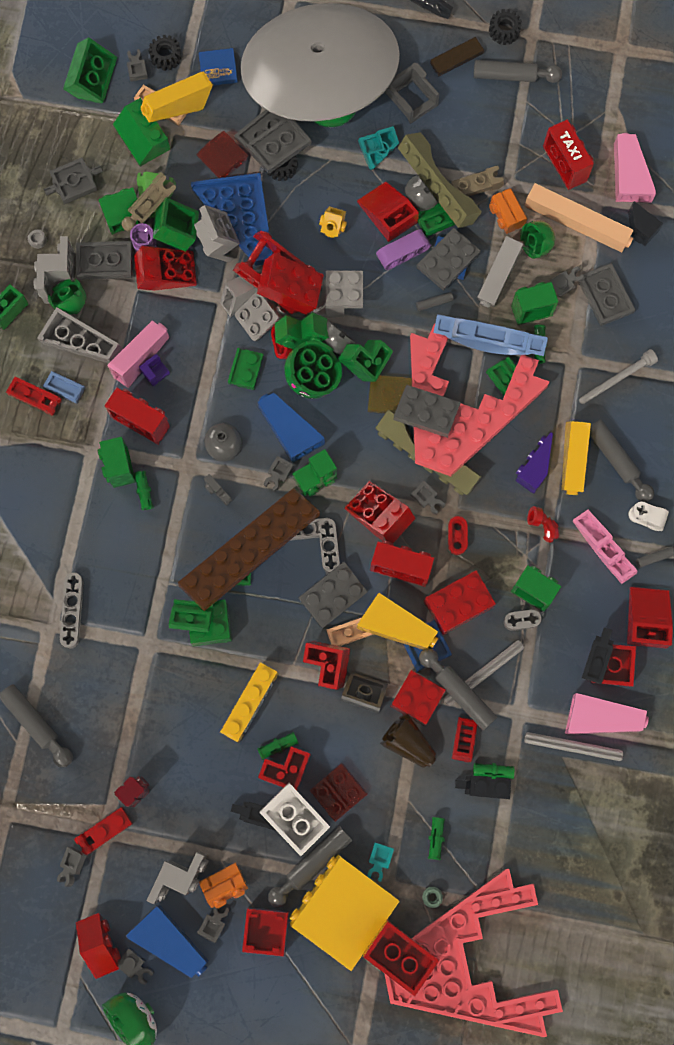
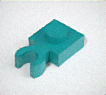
(380, 857)

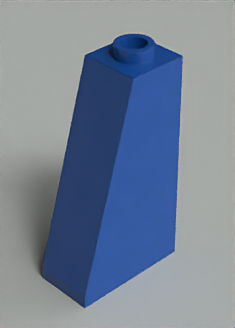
(290, 428)
(168, 942)

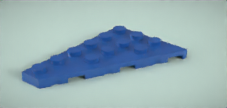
(245, 206)

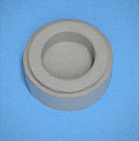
(37, 239)

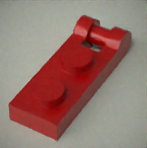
(33, 395)
(104, 831)

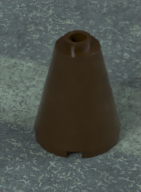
(409, 742)

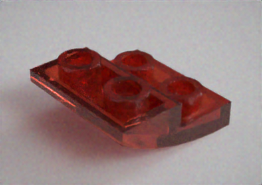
(222, 155)
(338, 792)

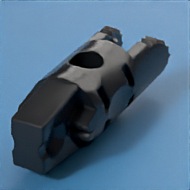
(437, 7)

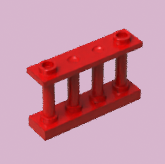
(245, 269)

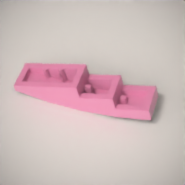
(604, 546)

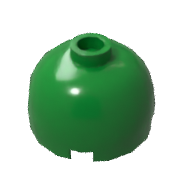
(537, 238)
(68, 296)

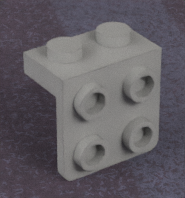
(259, 315)

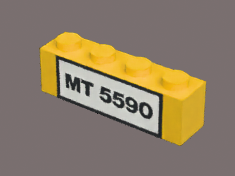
(249, 702)

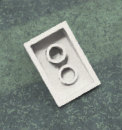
(294, 819)

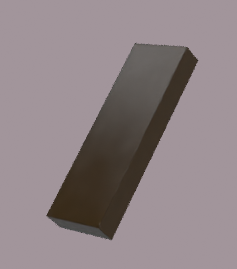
(456, 56)

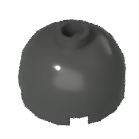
(419, 194)
(337, 338)
(223, 449)

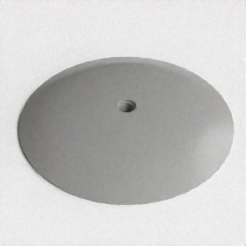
(320, 62)

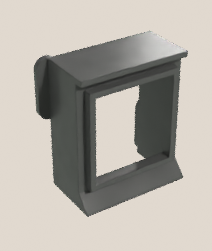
(418, 76)

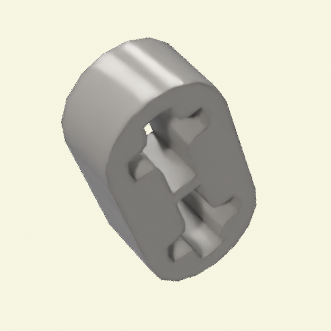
(523, 624)

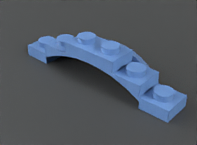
(490, 337)

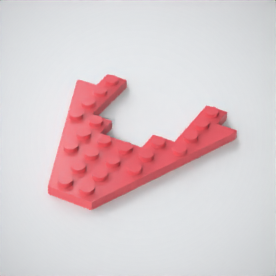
(472, 426)
(449, 985)

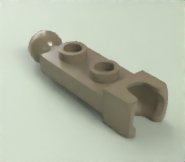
(479, 182)
(148, 201)

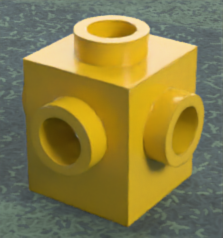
(333, 222)

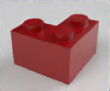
(332, 660)
(289, 773)
(96, 945)

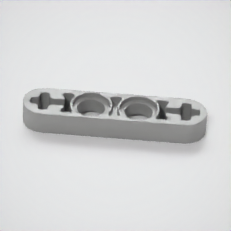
(71, 610)

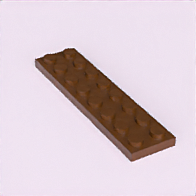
(248, 549)

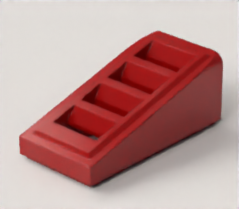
(461, 756)

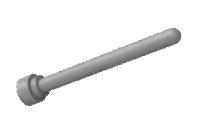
(648, 358)

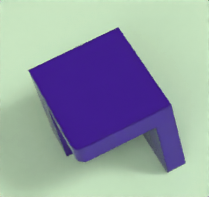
(154, 370)

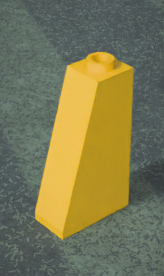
(177, 99)
(575, 456)
(395, 623)

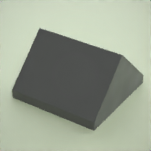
(364, 692)

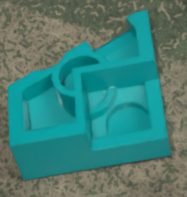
(378, 146)

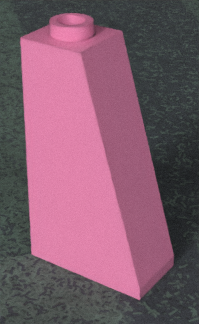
(631, 172)
(143, 347)
(596, 715)

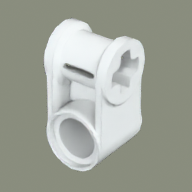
(651, 516)

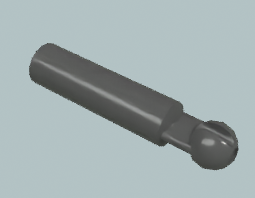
(515, 71)
(620, 460)
(458, 689)
(35, 725)
(310, 866)

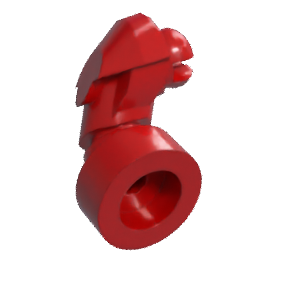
(537, 516)

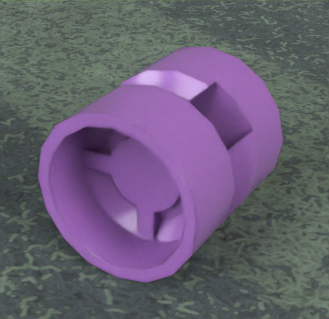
(142, 236)

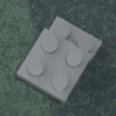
(216, 233)
(54, 268)
(338, 292)
(178, 878)

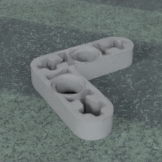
(318, 532)

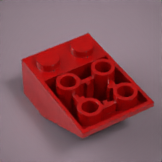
(389, 210)
(164, 268)
(380, 512)
(649, 618)

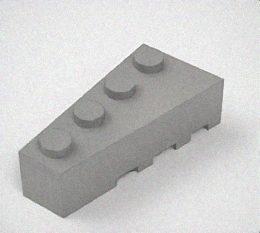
(74, 336)

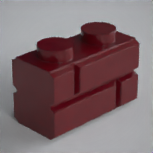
(132, 791)

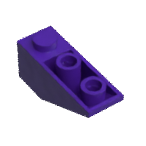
(536, 469)

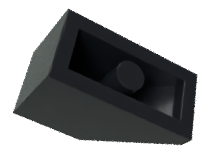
(643, 223)

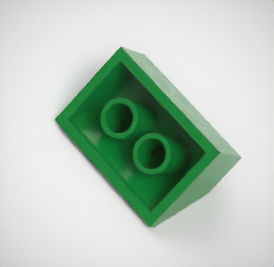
(90, 71)
(142, 138)

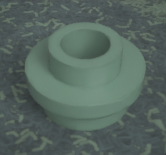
(439, 897)

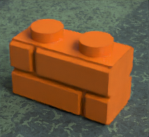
(508, 211)
(223, 886)

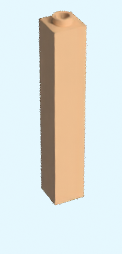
(579, 218)

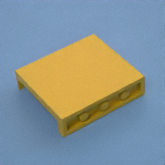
(343, 912)

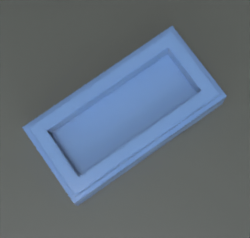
(64, 387)

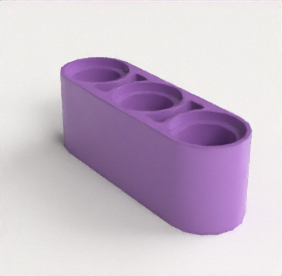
(403, 249)

